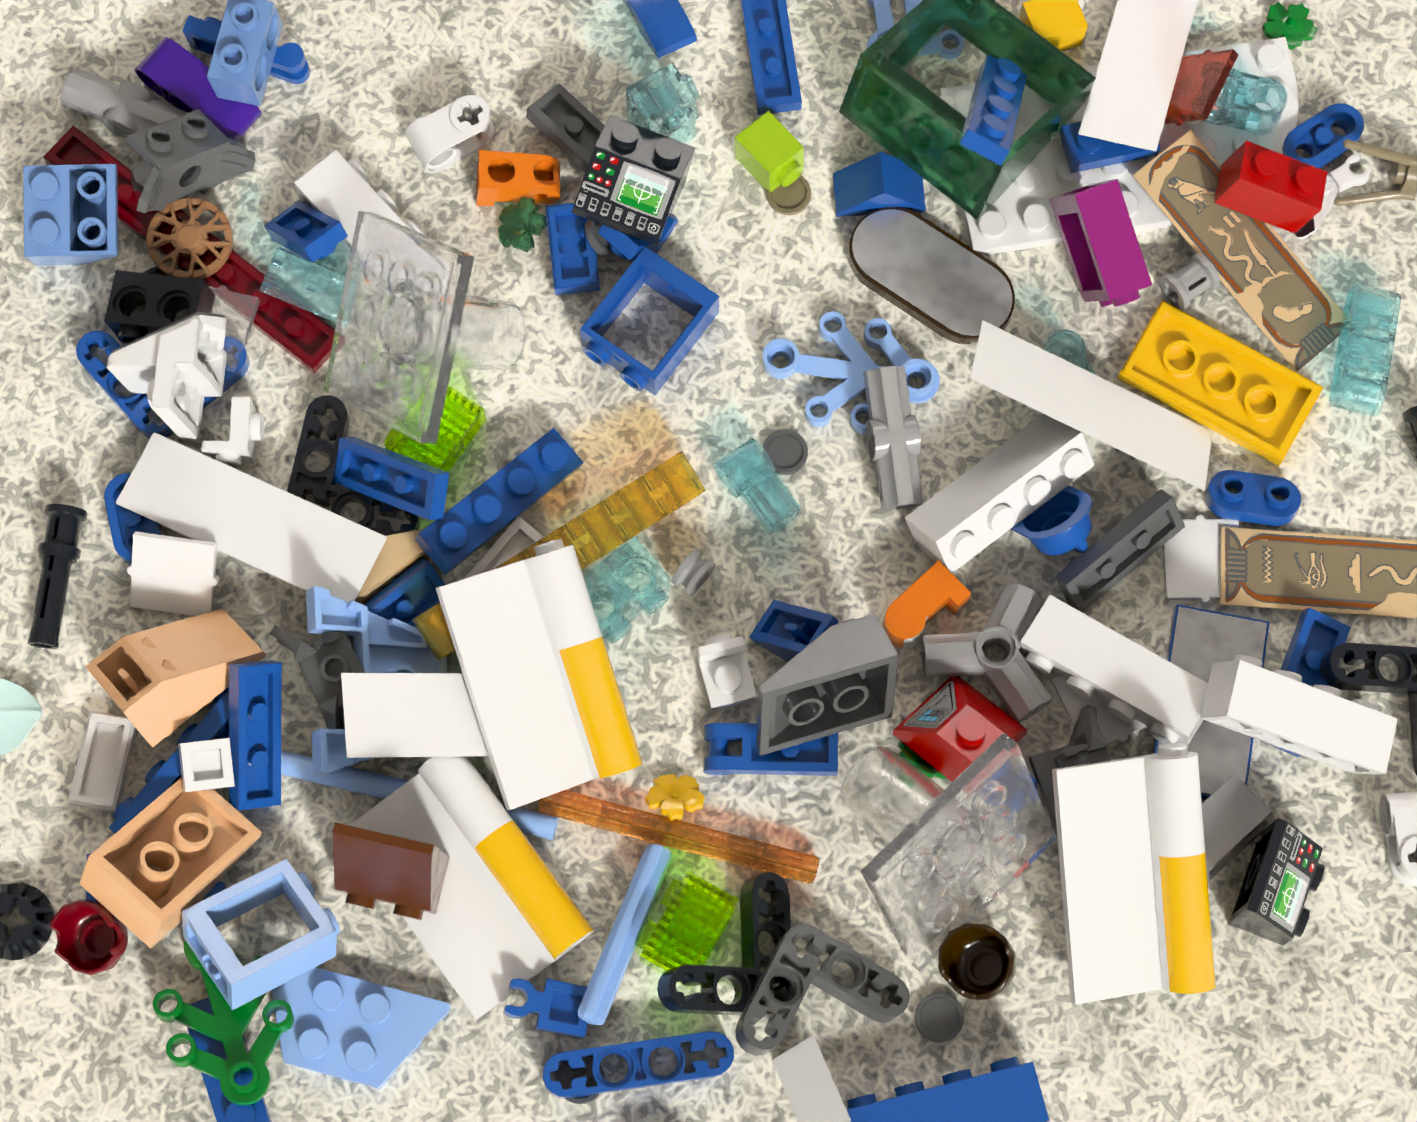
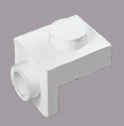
(245, 429)

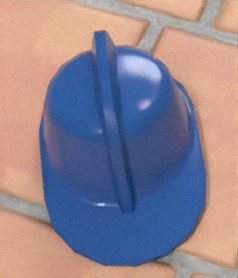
(1059, 523)

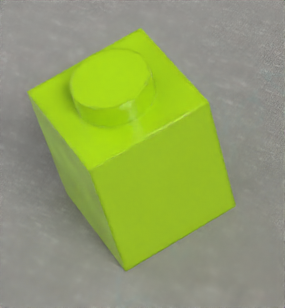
(770, 152)

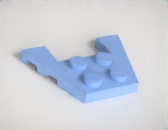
(380, 647)

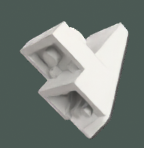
(176, 369)

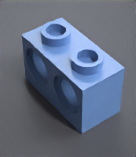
(245, 50)

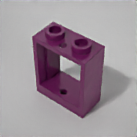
(1101, 243)

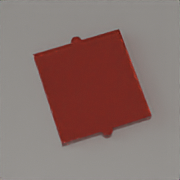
(1199, 85)

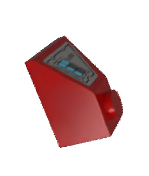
(955, 727)

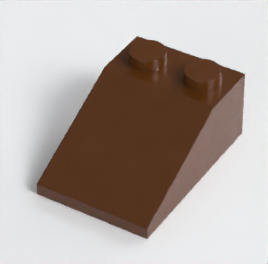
(388, 870)

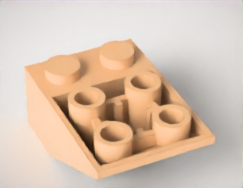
(172, 670)

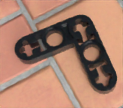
(322, 483)
(1371, 679)
(742, 978)

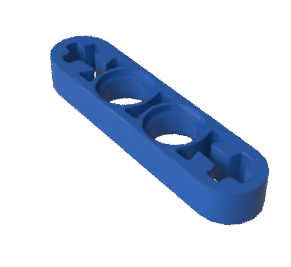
(637, 1059)

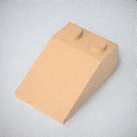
(167, 859)

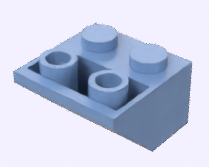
(70, 213)

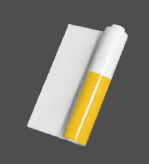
(539, 675)
(1134, 876)
(499, 900)

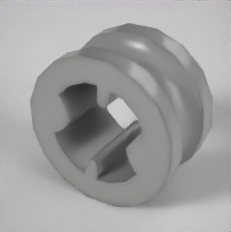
(693, 572)

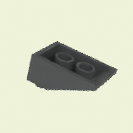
(829, 686)

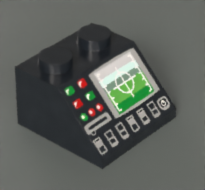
(633, 180)
(1278, 883)

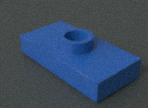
(571, 254)

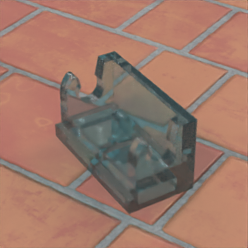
(304, 283)

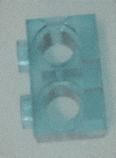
(664, 103)
(608, 584)

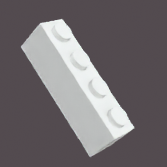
(341, 191)
(999, 492)
(1115, 671)
(1299, 716)

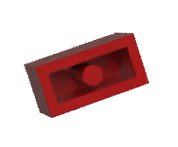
(1271, 187)

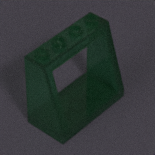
(927, 130)

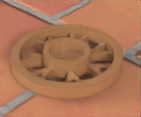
(189, 238)

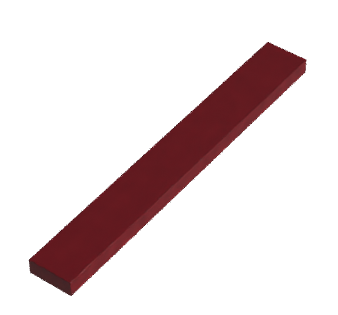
(289, 326)

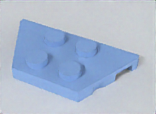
(353, 1025)

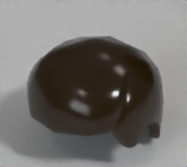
(977, 961)

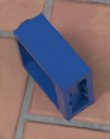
(672, 284)

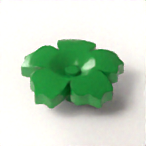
(1289, 24)

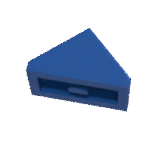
(877, 184)
(789, 628)

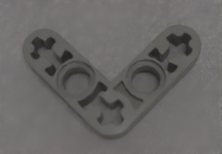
(802, 973)

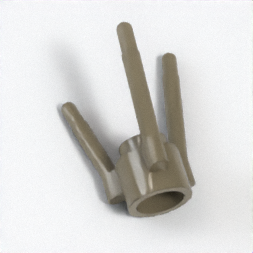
(1402, 173)

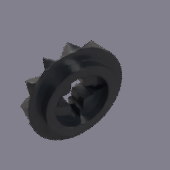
(34, 907)

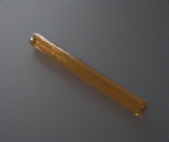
(681, 835)

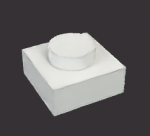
(206, 765)

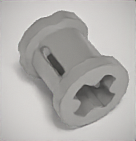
(1189, 281)

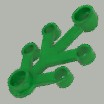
(226, 1027)

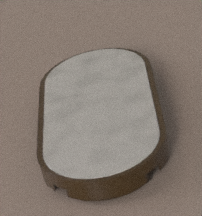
(930, 274)

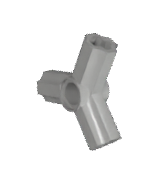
(963, 654)

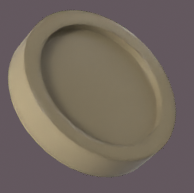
(790, 199)

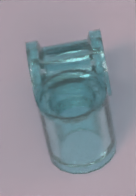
(1238, 101)

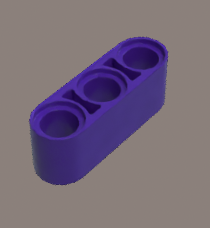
(184, 84)

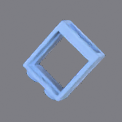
(244, 983)

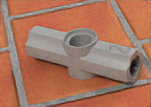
(120, 108)
(893, 437)

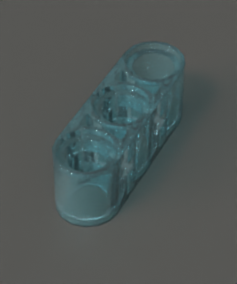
(1365, 349)

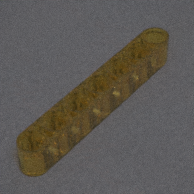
(597, 529)

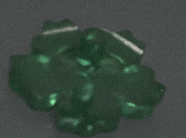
(520, 224)

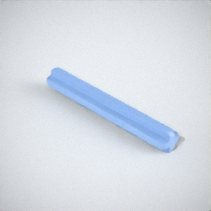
(624, 934)

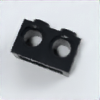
(162, 298)

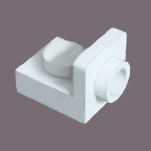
(725, 672)

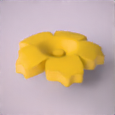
(675, 795)

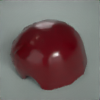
(89, 936)

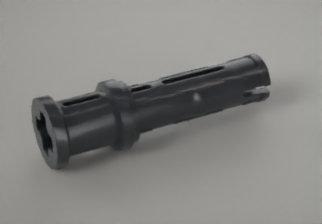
(58, 555)

